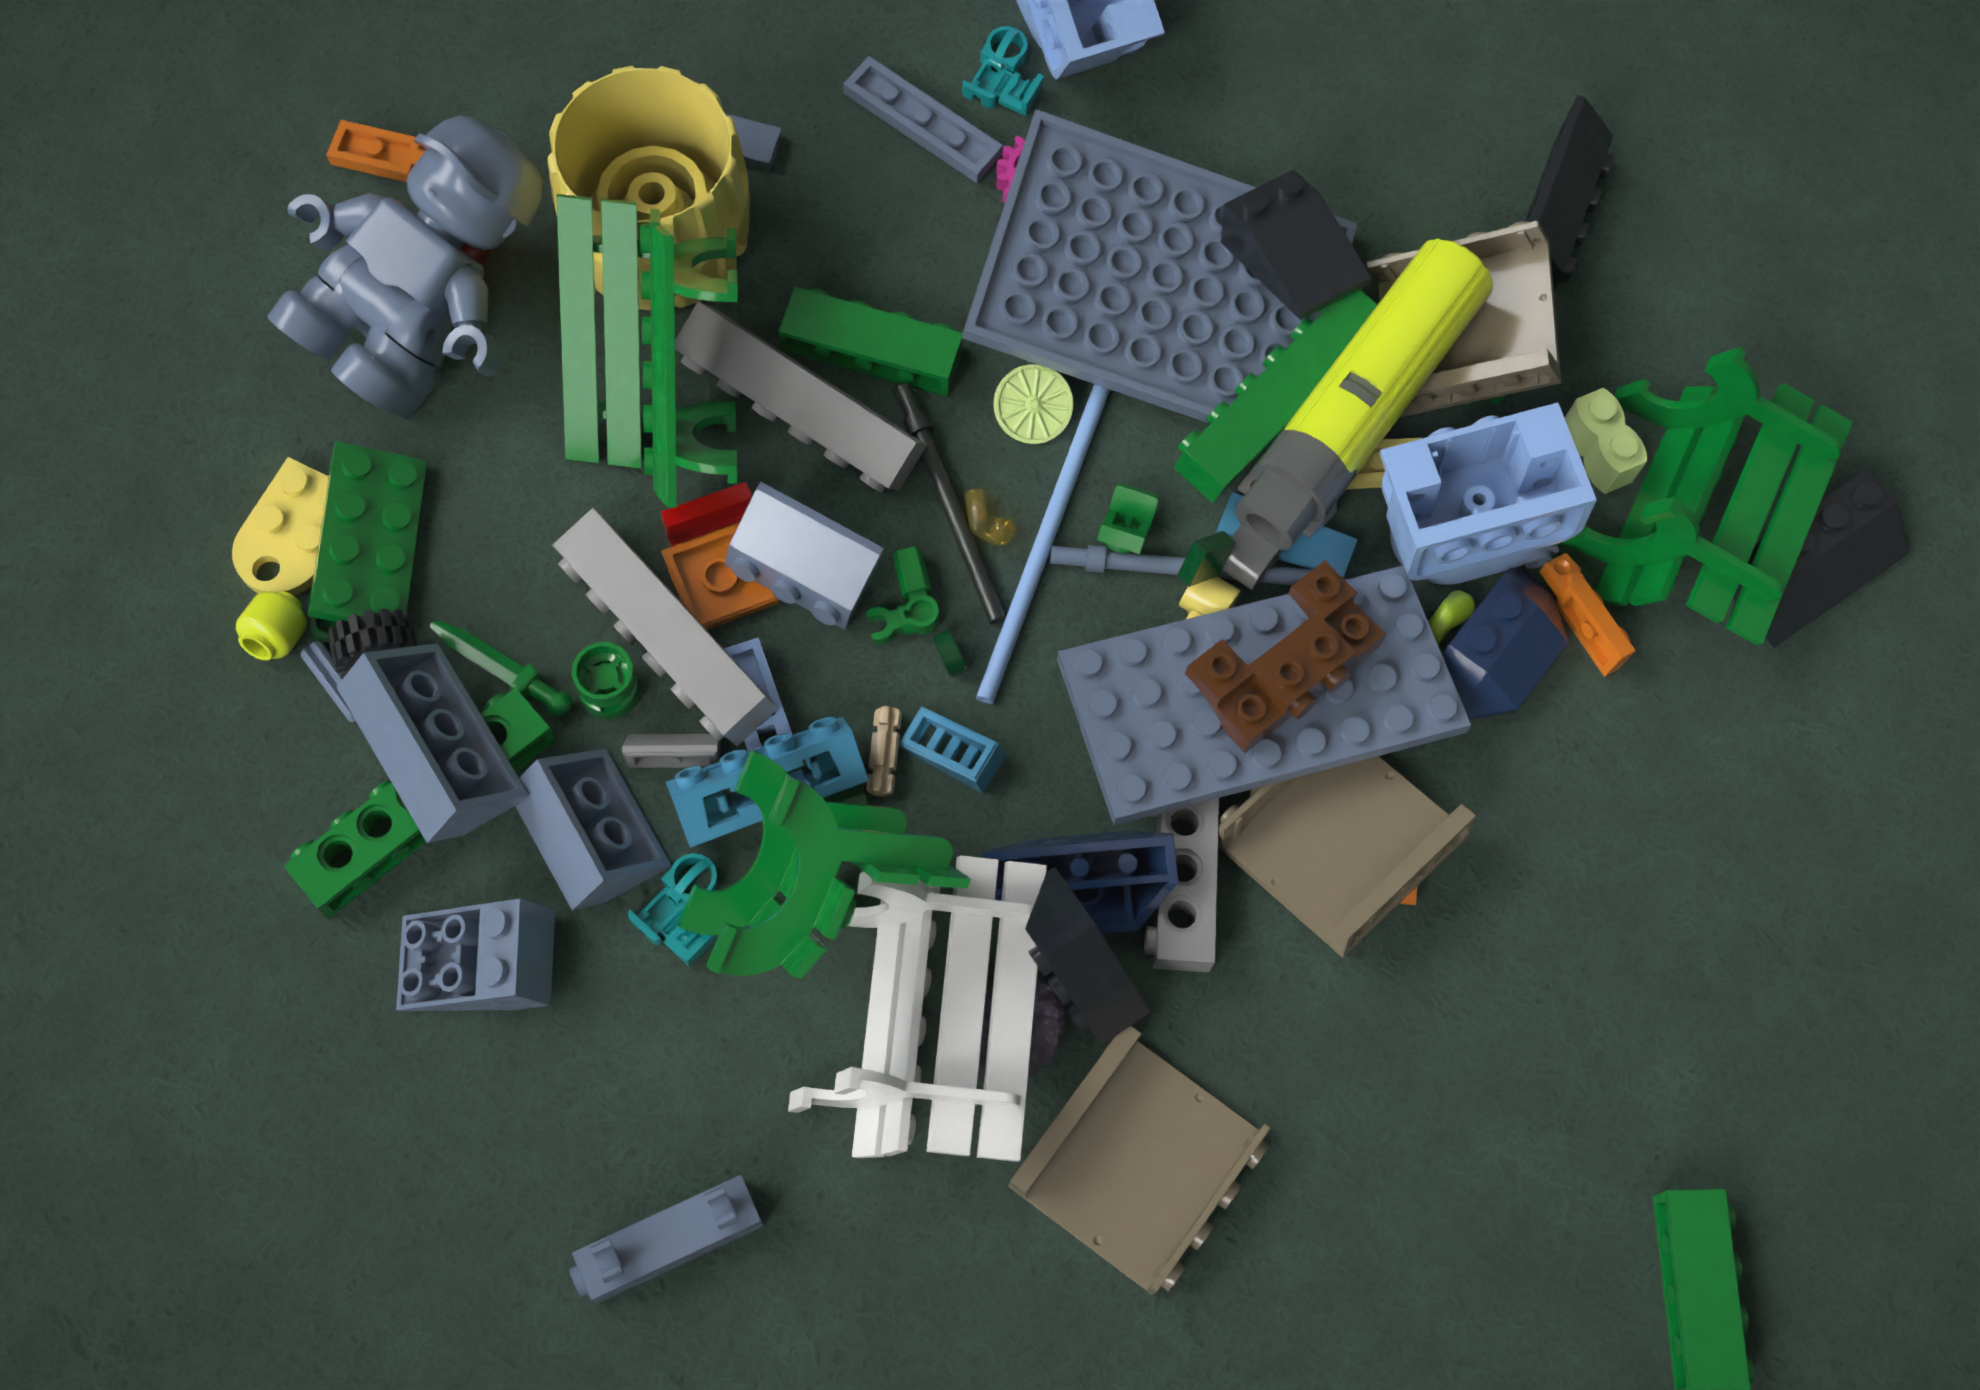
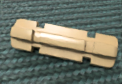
(884, 751)

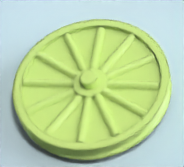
(1033, 404)

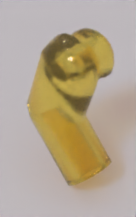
(984, 525)

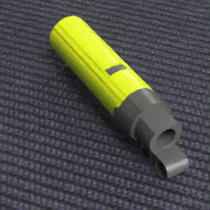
(1356, 403)

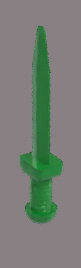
(525, 679)

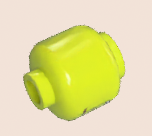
(271, 625)

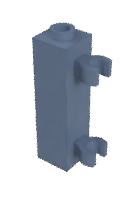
(664, 1240)

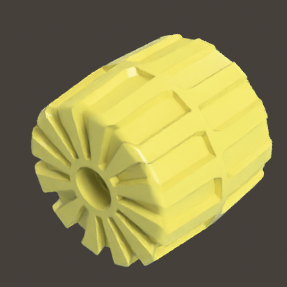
(659, 145)

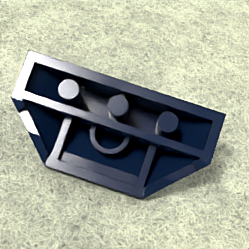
(1505, 645)
(1112, 874)

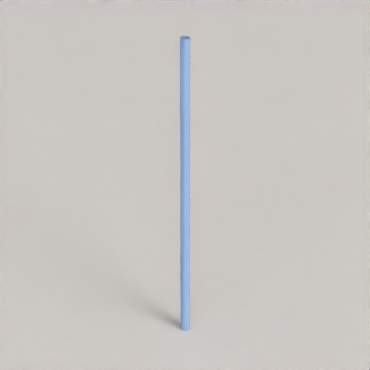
(1042, 545)

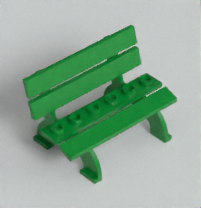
(669, 273)
(1682, 478)
(800, 858)

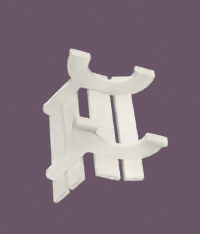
(895, 1025)

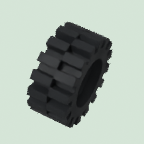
(369, 634)

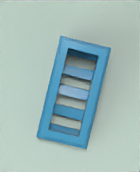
(985, 767)

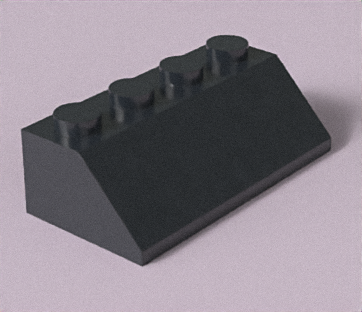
(1569, 184)
(1847, 546)

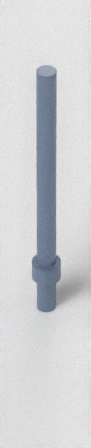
(1097, 559)

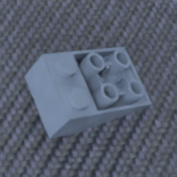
(477, 958)

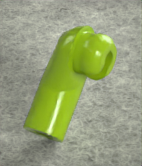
(1453, 611)

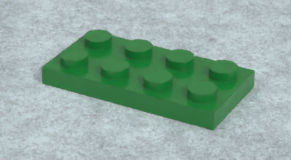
(367, 533)

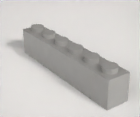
(798, 397)
(665, 627)

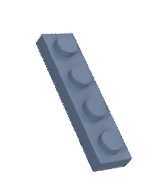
(922, 119)

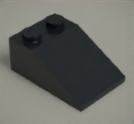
(1293, 244)

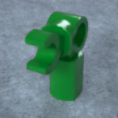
(920, 612)

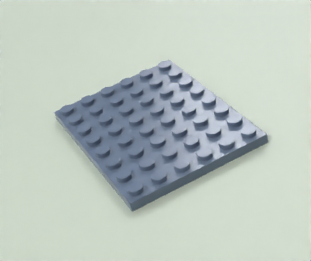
(1122, 275)

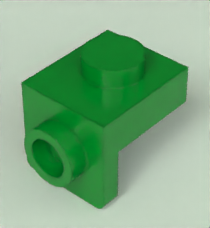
(1128, 519)

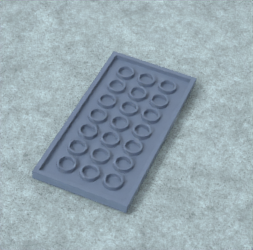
(1165, 747)

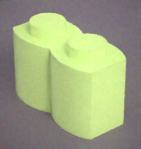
(1609, 447)

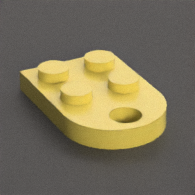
(283, 530)

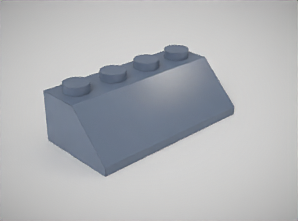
(430, 740)

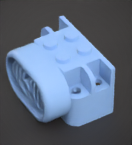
(1089, 32)
(1484, 495)

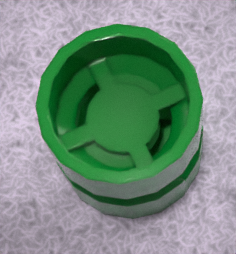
(599, 672)

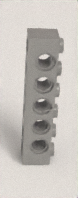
(1193, 946)

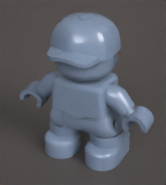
(406, 270)

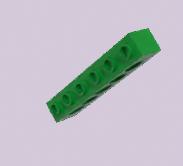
(375, 857)

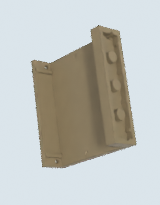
(1511, 337)
(1341, 845)
(1139, 1163)

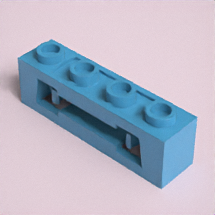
(698, 792)

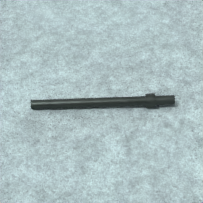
(919, 425)

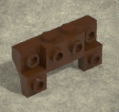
(1294, 671)

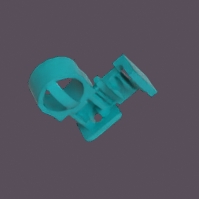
(1005, 83)
(663, 913)

